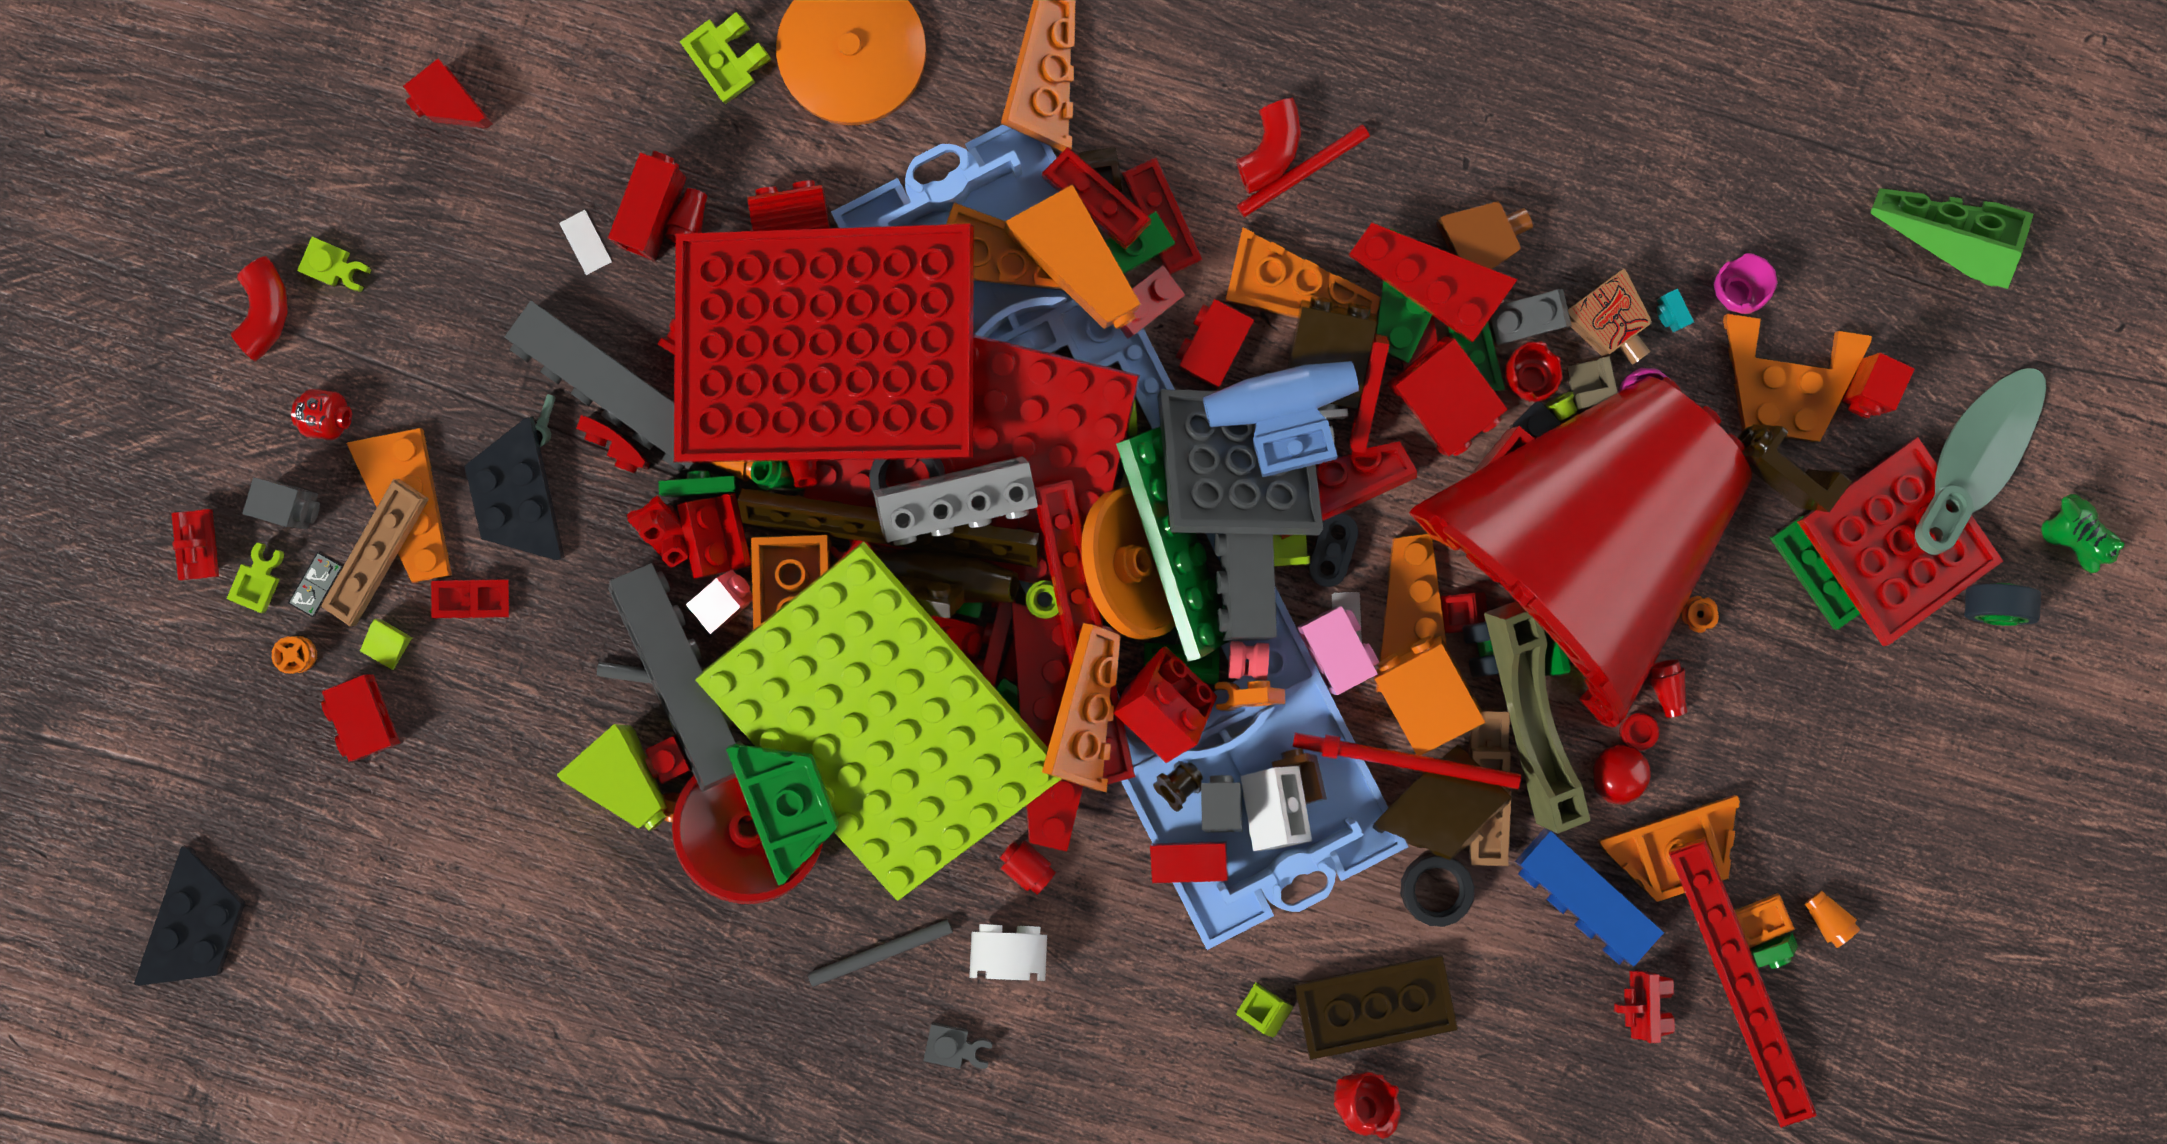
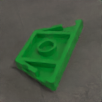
(785, 803)

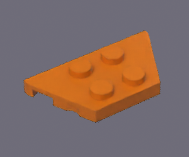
(1645, 849)

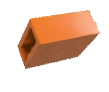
(1428, 695)

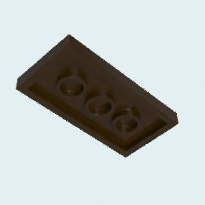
(1375, 1006)

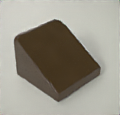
(1105, 163)

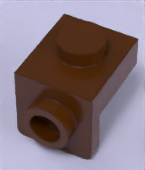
(1309, 770)

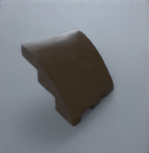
(1443, 810)

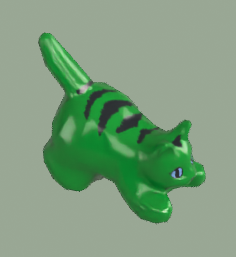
(2081, 530)

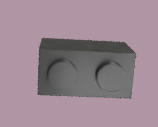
(281, 504)
(1221, 805)

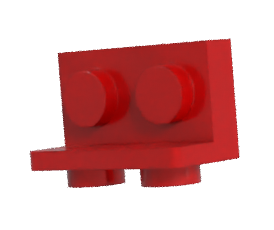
(714, 535)

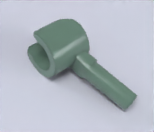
(543, 420)

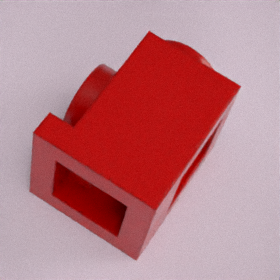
(666, 760)

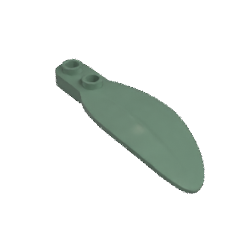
(1981, 456)

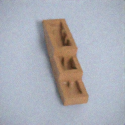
(1490, 750)

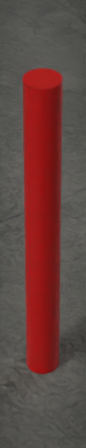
(1303, 170)

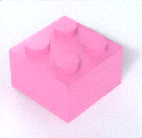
(1338, 650)

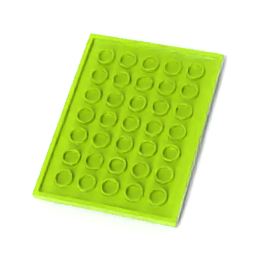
(895, 717)

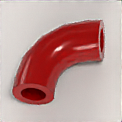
(1277, 147)
(266, 308)

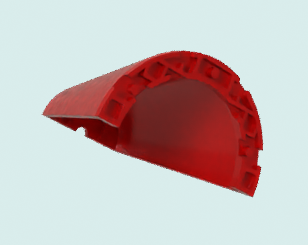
(1602, 528)

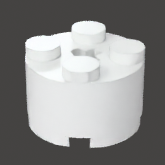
(1008, 954)

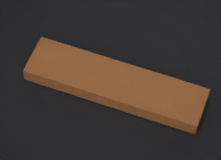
(374, 552)

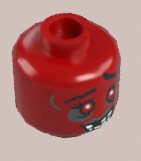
(321, 414)

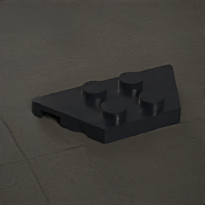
(514, 494)
(191, 925)

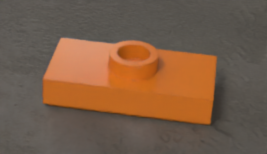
(1764, 920)

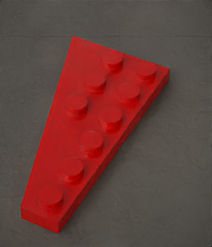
(1041, 682)

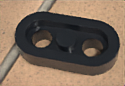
(1333, 550)

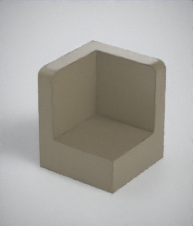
(1591, 382)

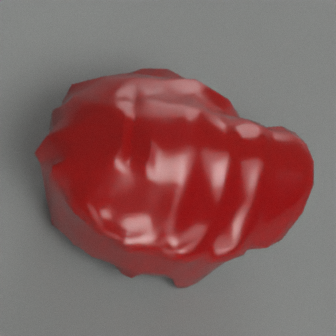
(1368, 1104)

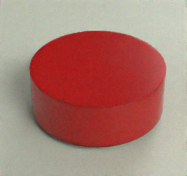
(1639, 731)

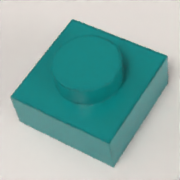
(1673, 311)

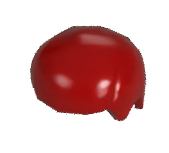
(1534, 372)
(1621, 774)

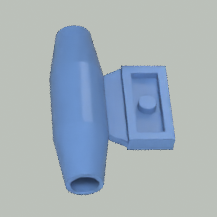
(1286, 413)

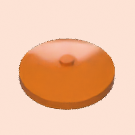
(851, 57)
(1122, 568)

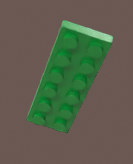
(1176, 555)

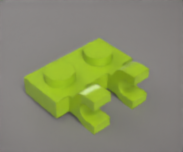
(717, 60)

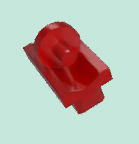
(662, 529)
(195, 544)
(1643, 1006)

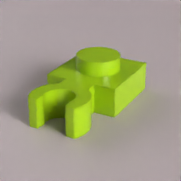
(329, 264)
(254, 584)

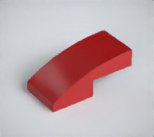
(469, 599)

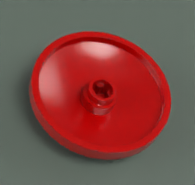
(722, 846)

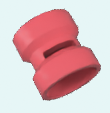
(1257, 660)

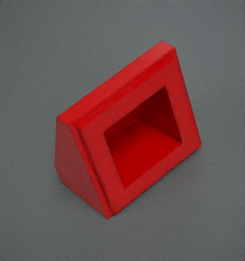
(1462, 610)

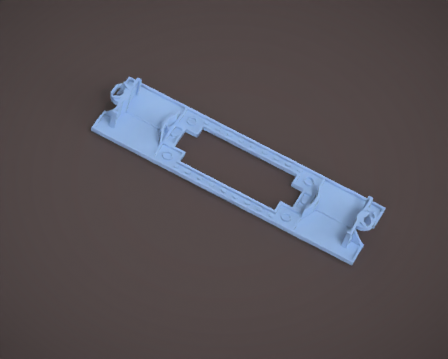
(1001, 180)

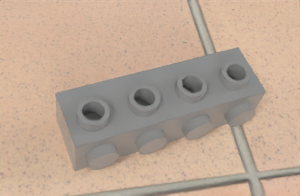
(955, 500)

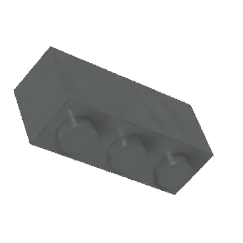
(1246, 586)

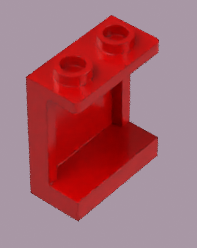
(1448, 396)

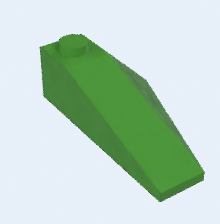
(1973, 239)

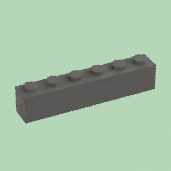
(596, 379)
(672, 669)

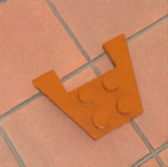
(1790, 393)

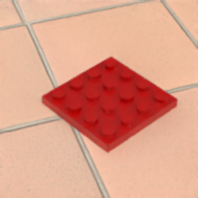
(1874, 548)

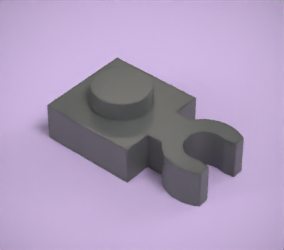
(949, 1045)

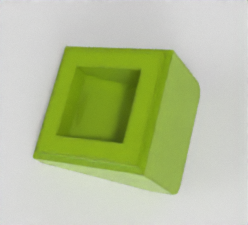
(385, 643)
(1264, 1010)

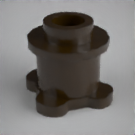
(1179, 784)

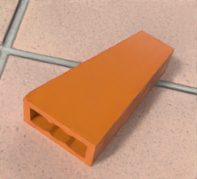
(1073, 253)

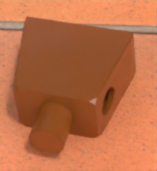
(1484, 233)

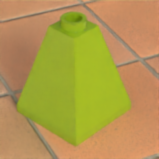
(617, 778)

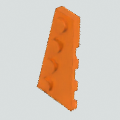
(1278, 280)
(406, 458)

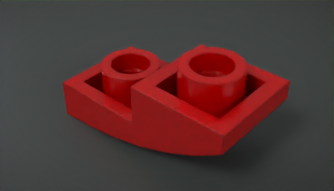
(623, 450)

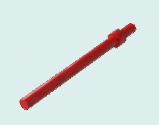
(1332, 746)

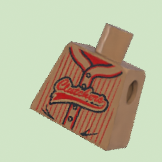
(1612, 318)

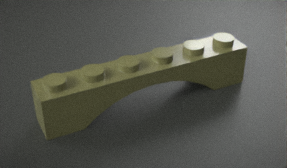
(1520, 659)

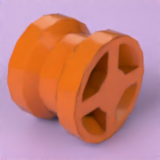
(286, 654)

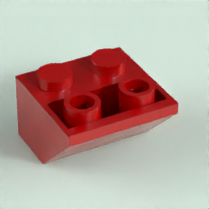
(1166, 705)

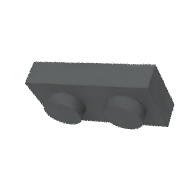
(1530, 317)

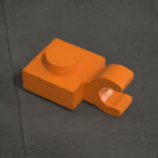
(1258, 694)

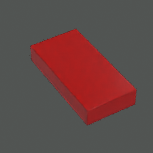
(1189, 862)

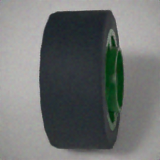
(2002, 604)

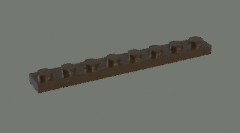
(863, 524)

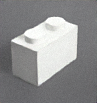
(1276, 808)

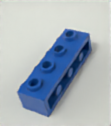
(1589, 897)

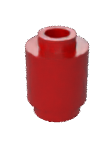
(1026, 866)

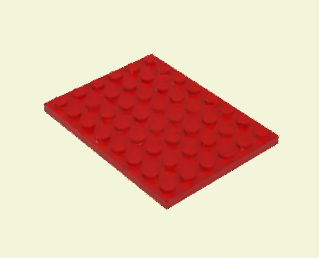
(824, 344)
(1028, 405)

